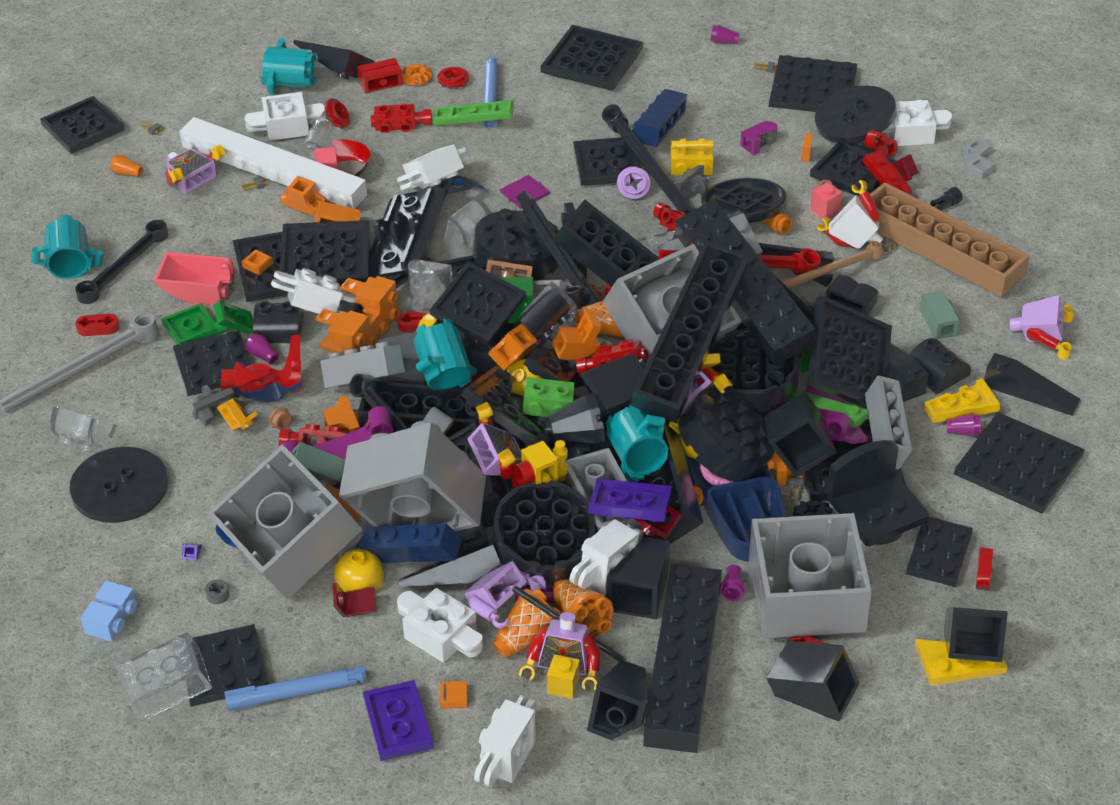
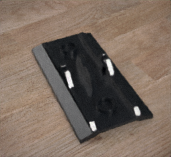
(405, 231)

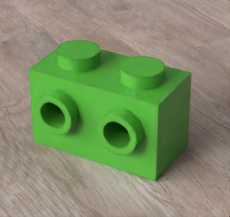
(546, 396)

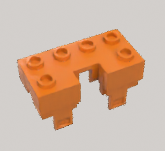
(357, 329)

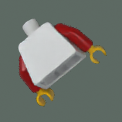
(855, 222)

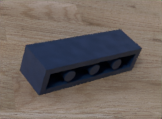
(660, 117)
(412, 543)

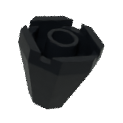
(577, 421)

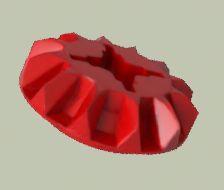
(459, 74)
(337, 113)

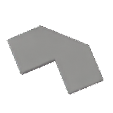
(974, 160)

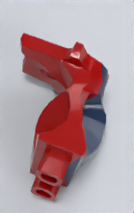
(264, 382)

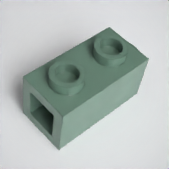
(939, 315)
(322, 465)

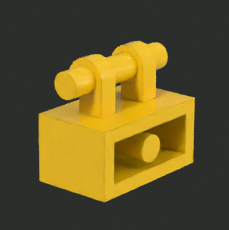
(689, 154)
(547, 464)

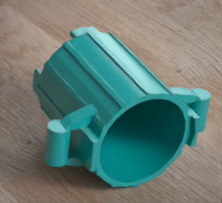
(287, 67)
(66, 249)
(442, 356)
(637, 442)

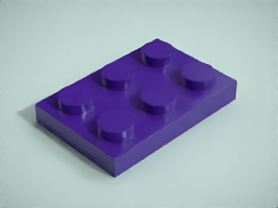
(630, 500)
(397, 720)

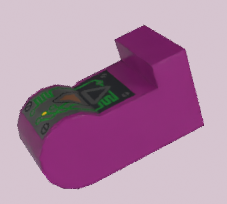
(759, 136)

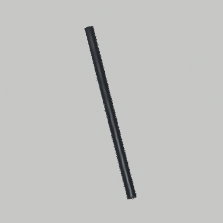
(556, 616)

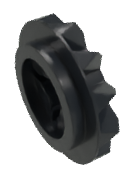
(813, 506)

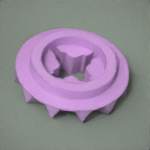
(636, 174)

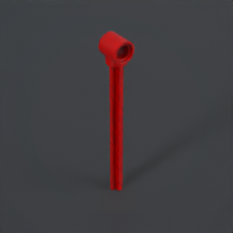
(798, 262)

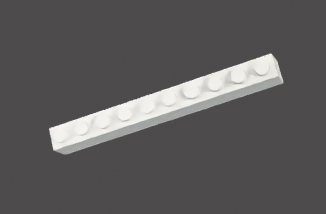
(273, 162)

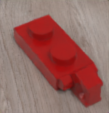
(885, 171)

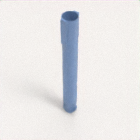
(490, 87)
(252, 695)

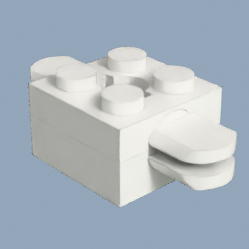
(284, 116)
(917, 123)
(433, 167)
(312, 291)
(603, 553)
(427, 626)
(507, 741)

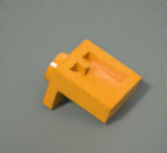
(234, 416)

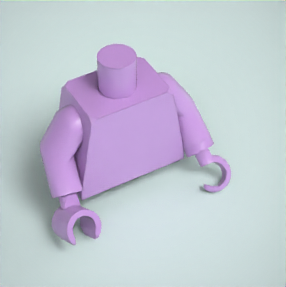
(496, 588)

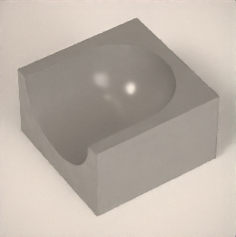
(647, 296)

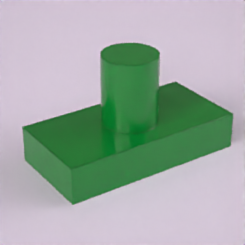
(232, 317)

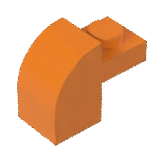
(578, 341)

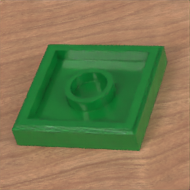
(190, 324)

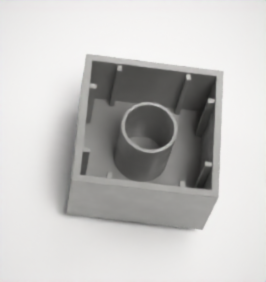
(413, 480)
(285, 521)
(809, 575)

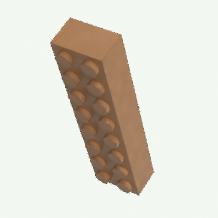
(948, 241)

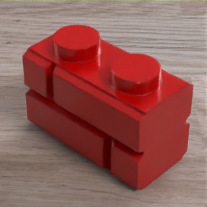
(380, 75)

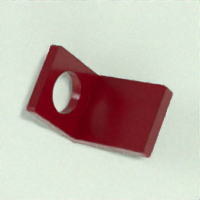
(906, 167)
(659, 529)
(354, 602)

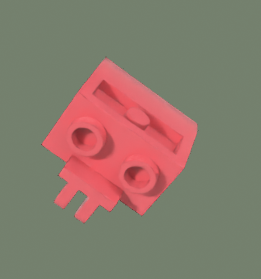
(195, 277)

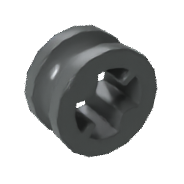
(214, 585)

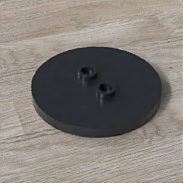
(854, 113)
(752, 196)
(118, 484)

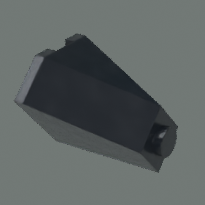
(619, 701)

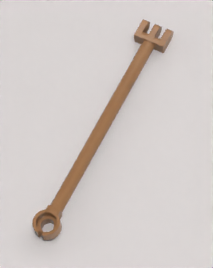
(873, 251)

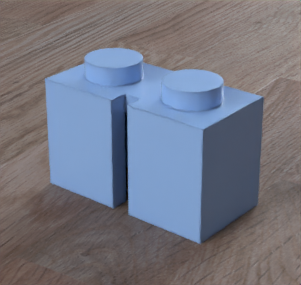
(109, 617)

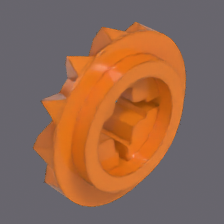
(416, 74)

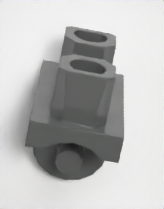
(692, 182)
(208, 403)

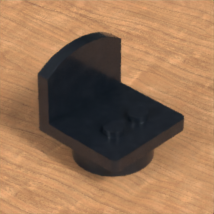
(868, 487)

